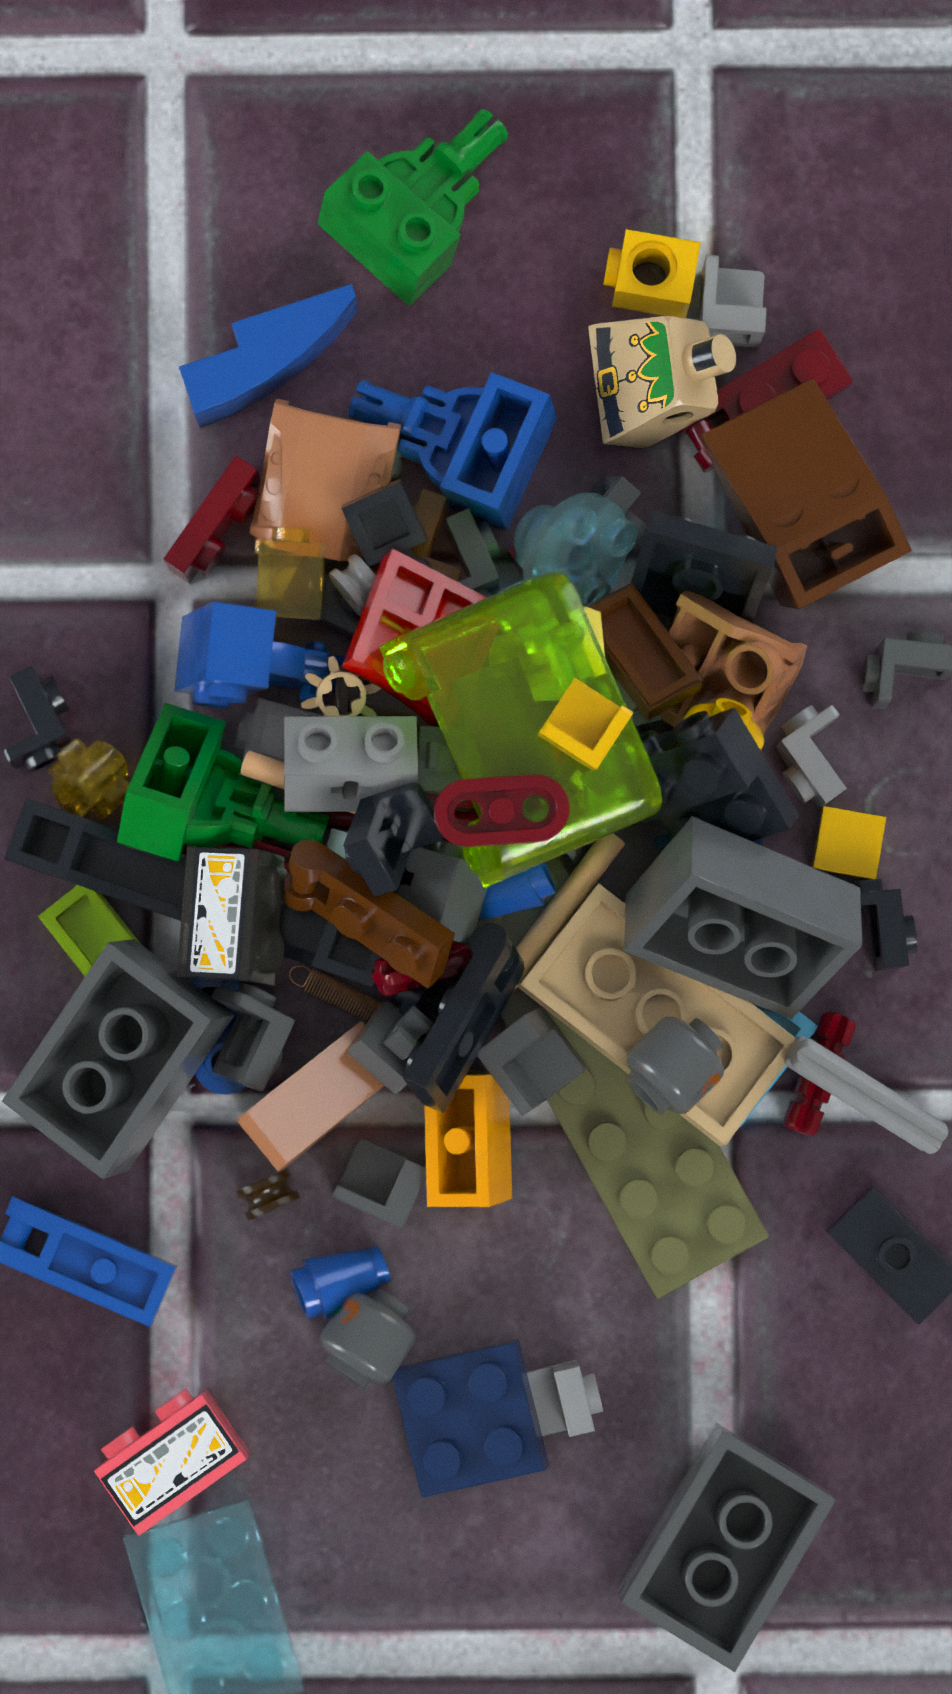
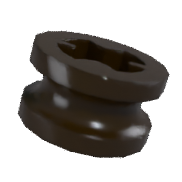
(267, 1194)

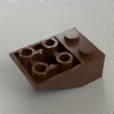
(807, 493)

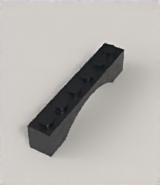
(92, 858)

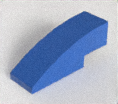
(268, 354)

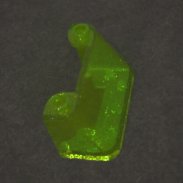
(493, 685)

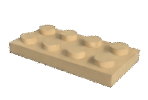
(620, 997)

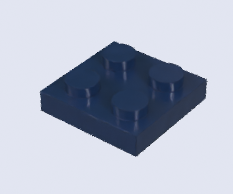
(470, 1418)

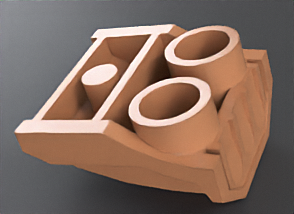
(315, 468)
(733, 660)

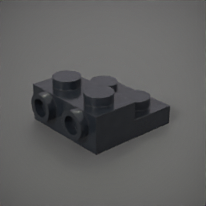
(702, 560)
(717, 775)

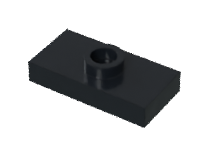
(893, 1255)

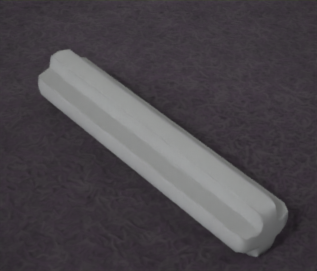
(866, 1095)

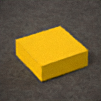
(848, 843)

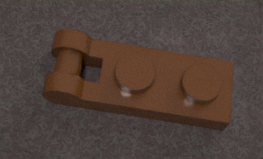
(383, 923)

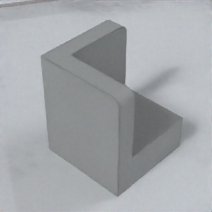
(732, 303)

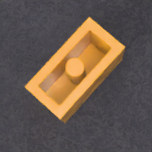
(470, 1146)

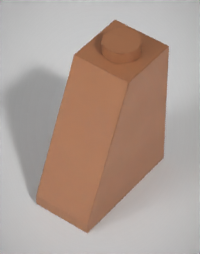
(310, 1102)

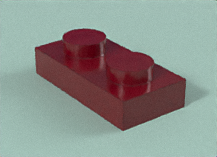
(229, 500)

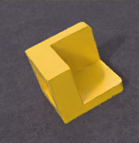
(585, 724)

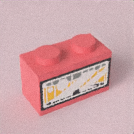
(171, 1460)

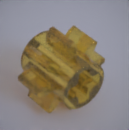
(89, 778)

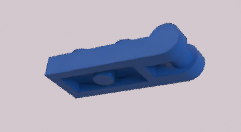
(86, 1262)

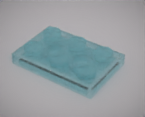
(214, 1605)

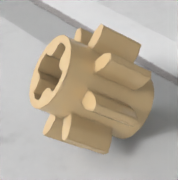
(324, 686)

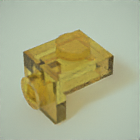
(291, 573)

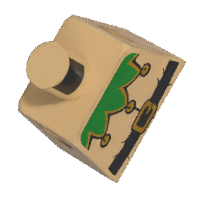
(655, 376)

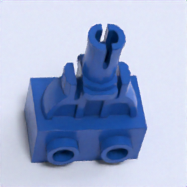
(469, 440)
(232, 654)

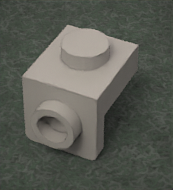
(808, 770)
(564, 1398)

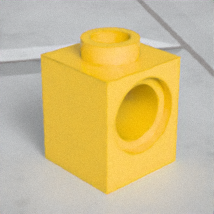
(672, 254)

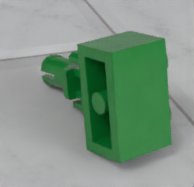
(409, 206)
(198, 798)

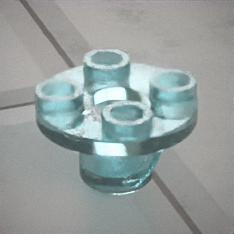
(579, 538)

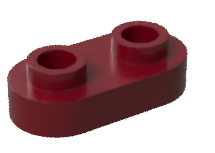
(501, 810)

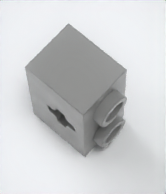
(345, 759)

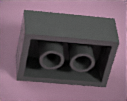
(742, 918)
(117, 1058)
(725, 1547)

